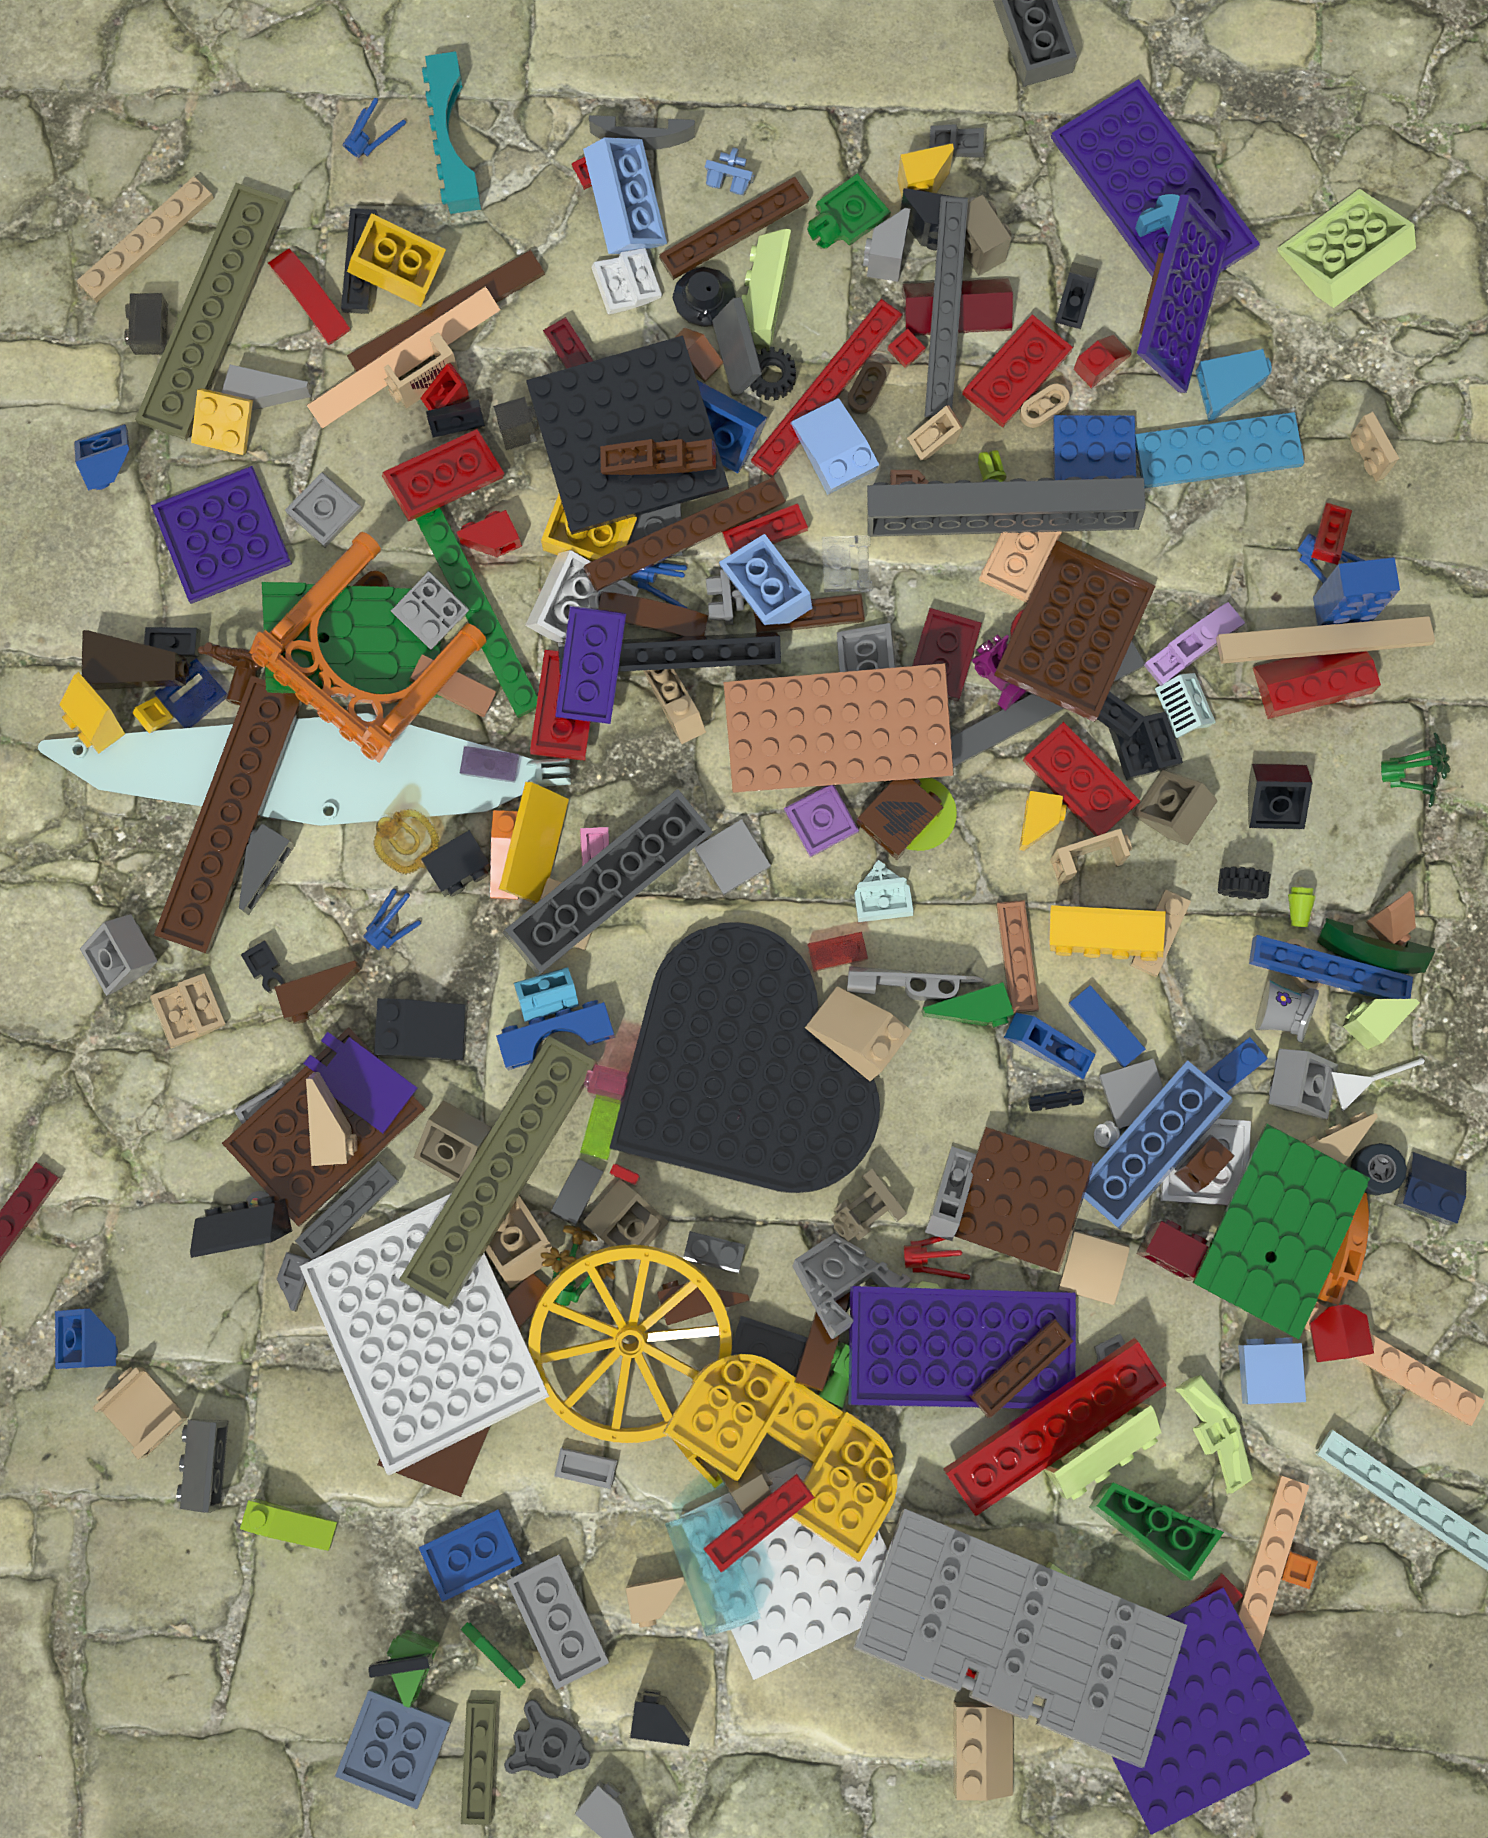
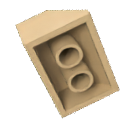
(982, 1752)

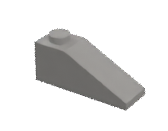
(264, 387)
(951, 1194)
(605, 1812)

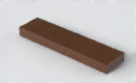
(824, 612)
(1021, 1368)

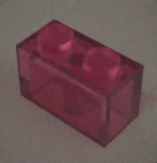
(606, 1084)

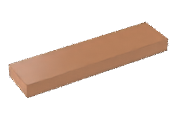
(1017, 956)

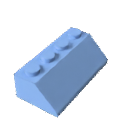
(624, 195)

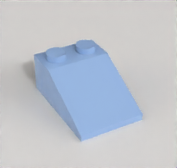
(835, 446)

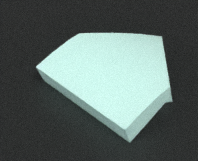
(882, 895)

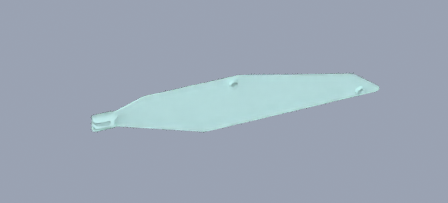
(313, 775)

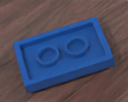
(470, 1555)

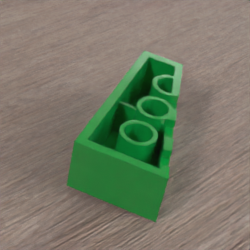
(1164, 1534)

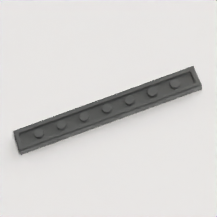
(946, 304)
(1020, 717)

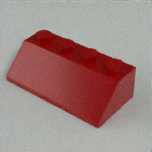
(1314, 681)

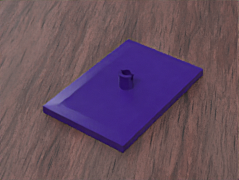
(1183, 294)

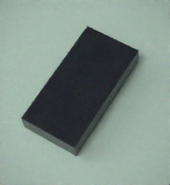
(400, 1665)

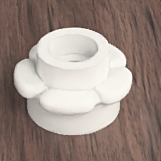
(1106, 1134)

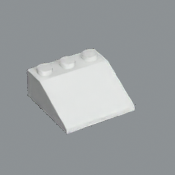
(564, 587)

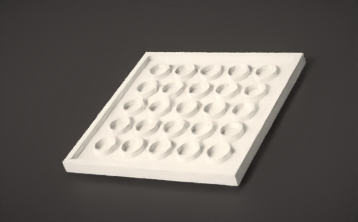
(801, 1586)

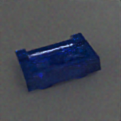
(197, 701)

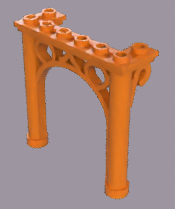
(372, 736)

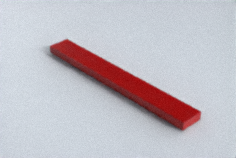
(828, 384)

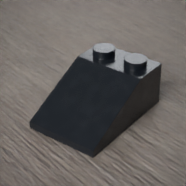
(419, 1030)

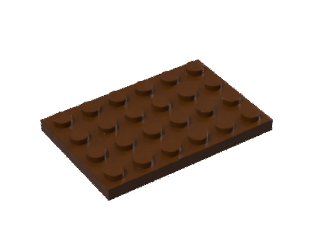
(1075, 631)
(277, 1144)

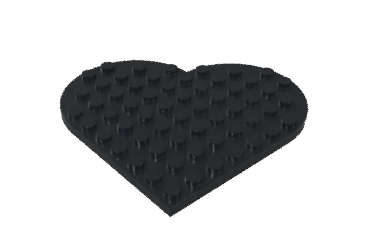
(733, 1035)

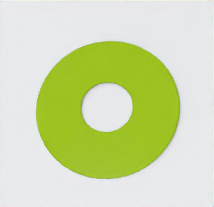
(940, 827)

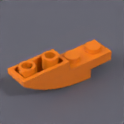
(1350, 1256)

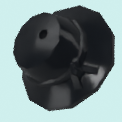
(698, 304)

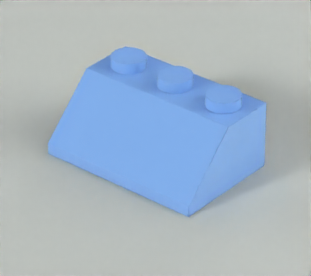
(767, 582)

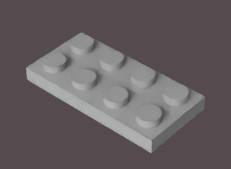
(557, 1621)

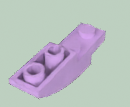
(1193, 643)

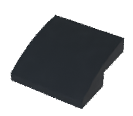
(1149, 749)

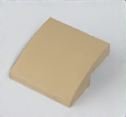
(187, 1010)
(1094, 1267)

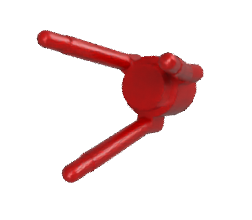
(917, 1255)

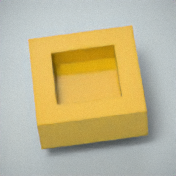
(152, 715)

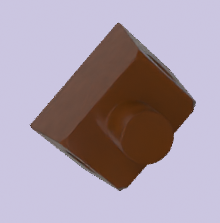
(1204, 1164)

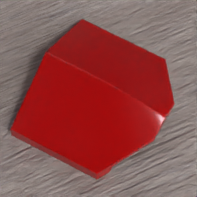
(1341, 1334)

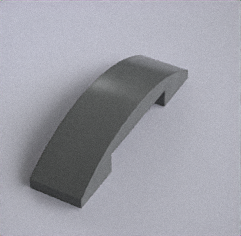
(678, 132)

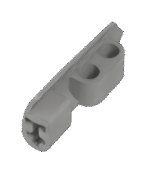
(865, 980)

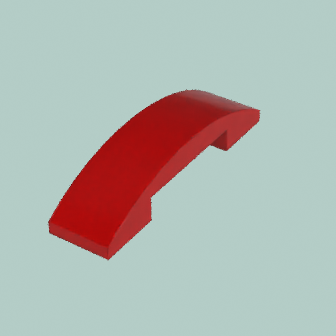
(309, 296)

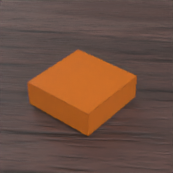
(1299, 1570)

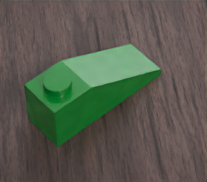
(978, 1007)

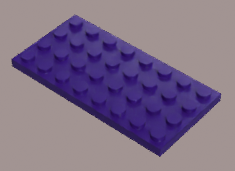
(1134, 155)
(946, 1342)

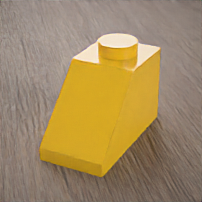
(1040, 817)

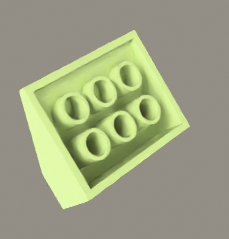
(1348, 247)
(1105, 1450)

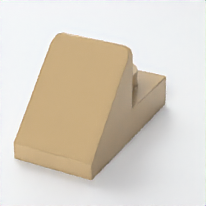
(935, 433)

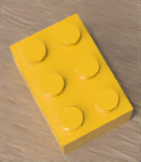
(396, 260)

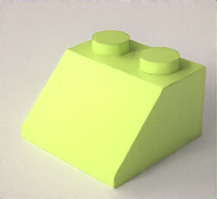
(1376, 1020)

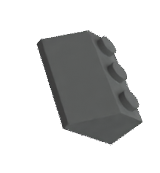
(202, 1465)

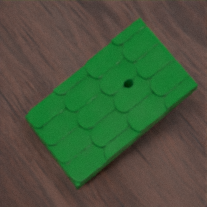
(355, 636)
(1285, 1204)

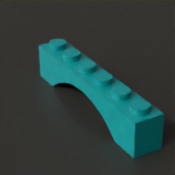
(445, 85)

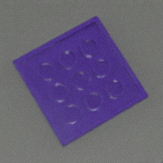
(221, 534)

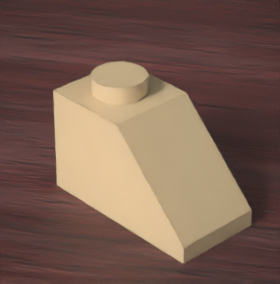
(652, 1598)

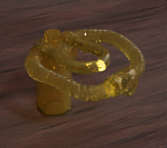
(388, 827)

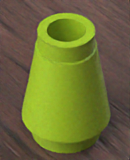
(1301, 905)

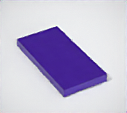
(590, 664)

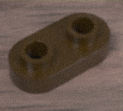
(865, 388)

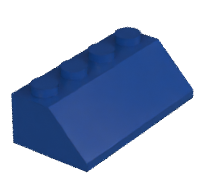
(733, 426)

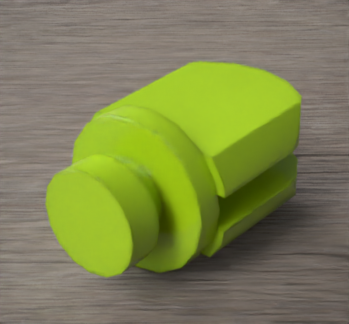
(991, 466)

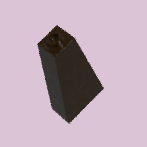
(127, 664)

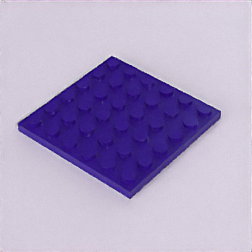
(1217, 1723)

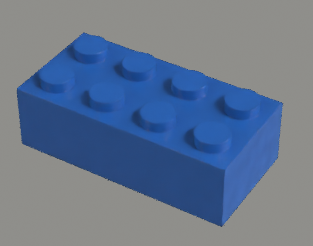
(1356, 592)

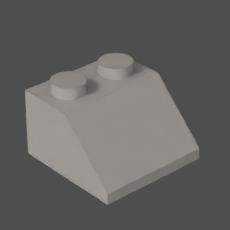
(886, 247)
(118, 953)
(1302, 1083)

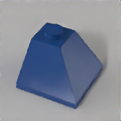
(102, 456)
(83, 1340)

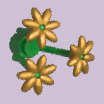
(565, 1258)

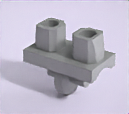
(723, 610)

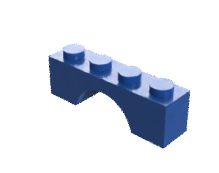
(521, 1044)

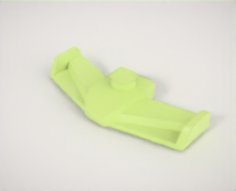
(1218, 1431)

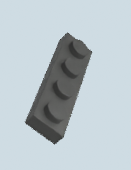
(347, 1211)

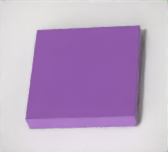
(821, 820)

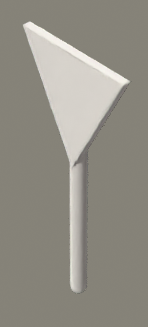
(1351, 1086)

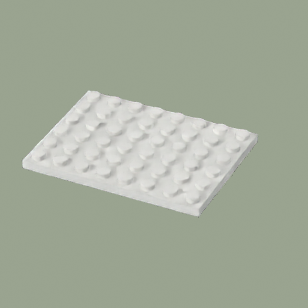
(411, 1363)

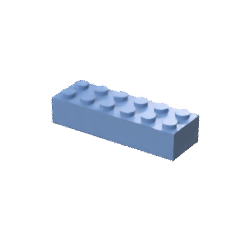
(1155, 1144)

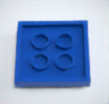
(1093, 446)

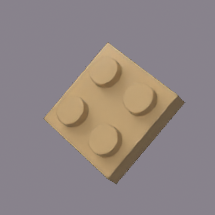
(1374, 447)

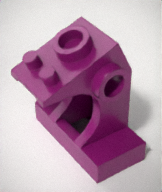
(986, 663)

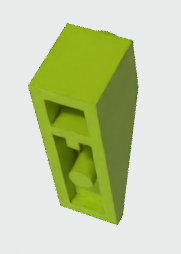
(288, 1524)

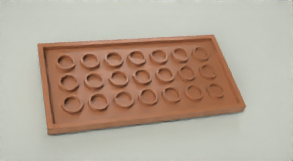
(839, 728)

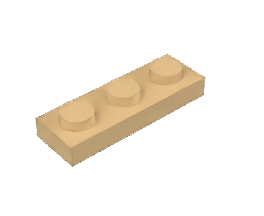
(1175, 909)

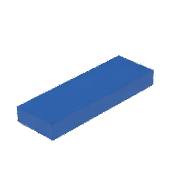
(1106, 1026)

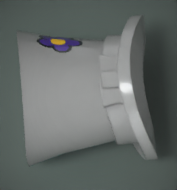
(1286, 1010)

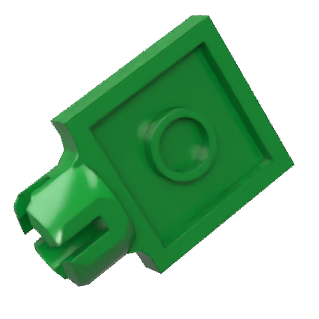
(847, 214)

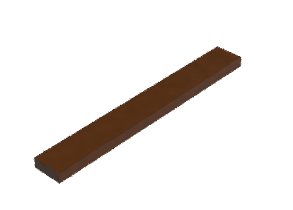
(499, 283)

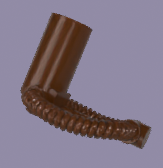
(241, 661)

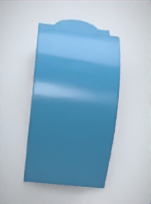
(1158, 217)

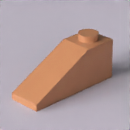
(1395, 920)

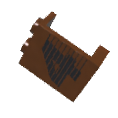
(899, 815)

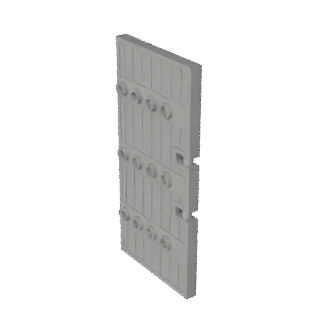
(1027, 1634)

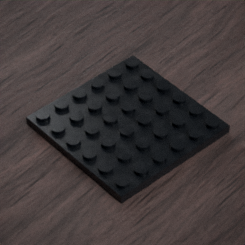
(619, 401)

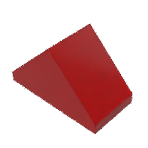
(446, 389)

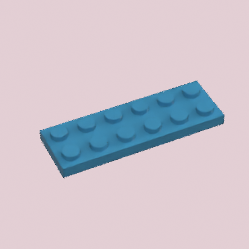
(1219, 450)

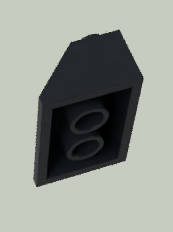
(240, 1226)

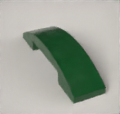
(1341, 940)

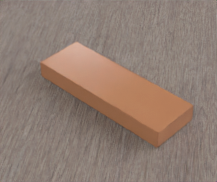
(460, 689)

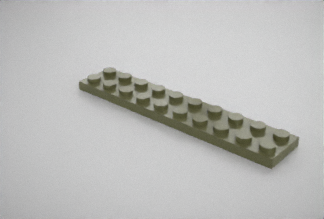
(211, 310)
(498, 1173)

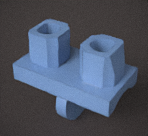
(740, 177)

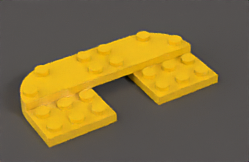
(748, 1396)

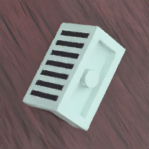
(1185, 704)

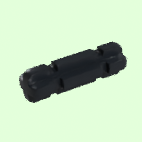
(1056, 1100)

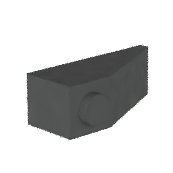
(263, 860)

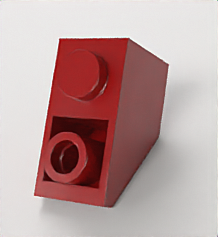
(490, 536)

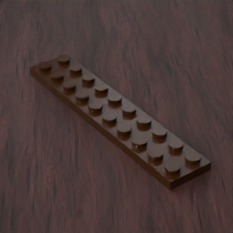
(228, 817)

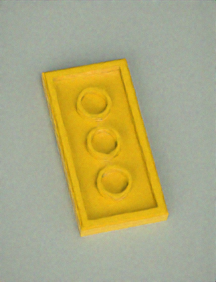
(533, 842)

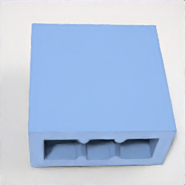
(1272, 1372)

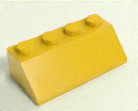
(1107, 932)

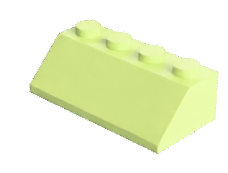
(766, 285)

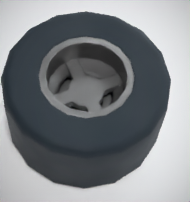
(1389, 1167)

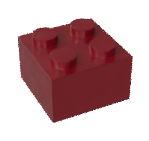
(1173, 1249)

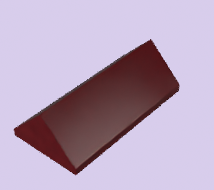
(983, 306)

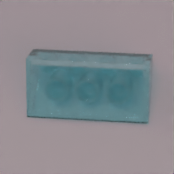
(719, 1598)

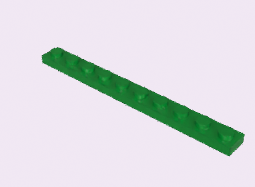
(481, 615)

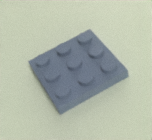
(393, 1749)

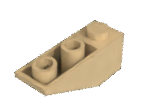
(676, 704)
(1342, 1141)

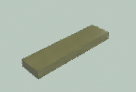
(478, 1762)

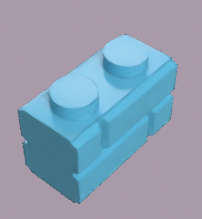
(546, 994)

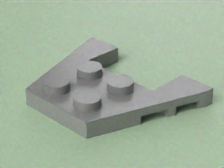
(831, 1270)

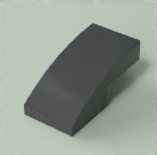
(966, 142)
(576, 1192)

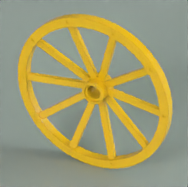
(588, 1263)

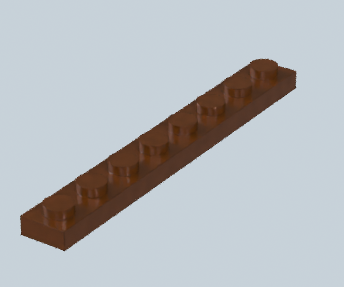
(684, 534)

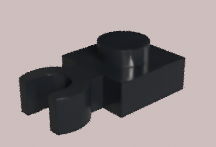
(262, 963)

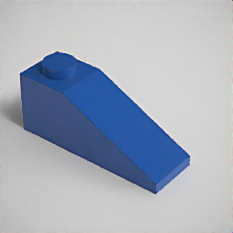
(1049, 1044)

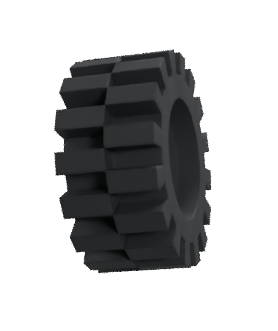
(786, 382)
(1244, 883)

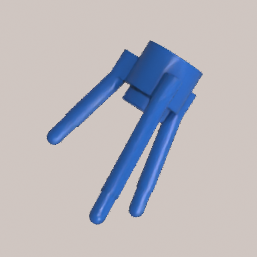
(357, 140)
(1306, 550)
(650, 574)
(378, 933)

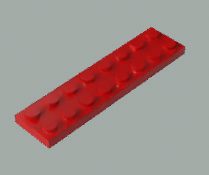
(1055, 1426)

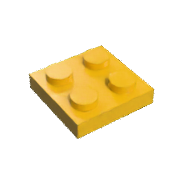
(221, 421)

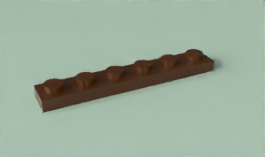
(734, 228)

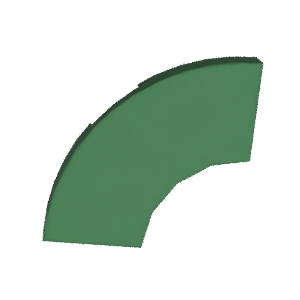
(493, 1655)

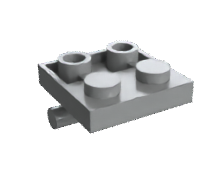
(430, 610)

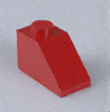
(1101, 360)

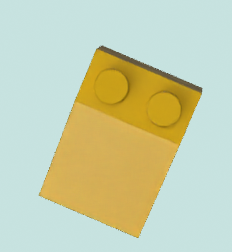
(588, 544)

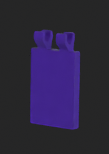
(363, 1082)

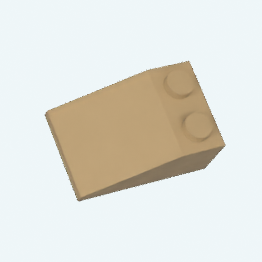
(858, 1032)
(328, 1128)
(518, 1245)

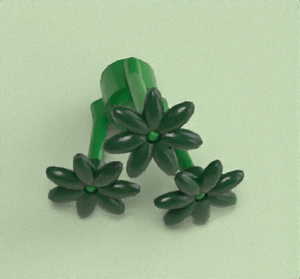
(1395, 768)

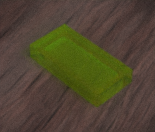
(600, 1129)

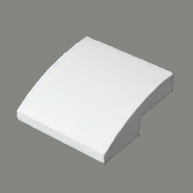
(626, 281)

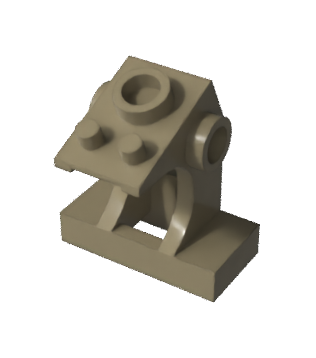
(880, 1201)

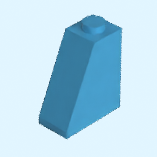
(1230, 380)

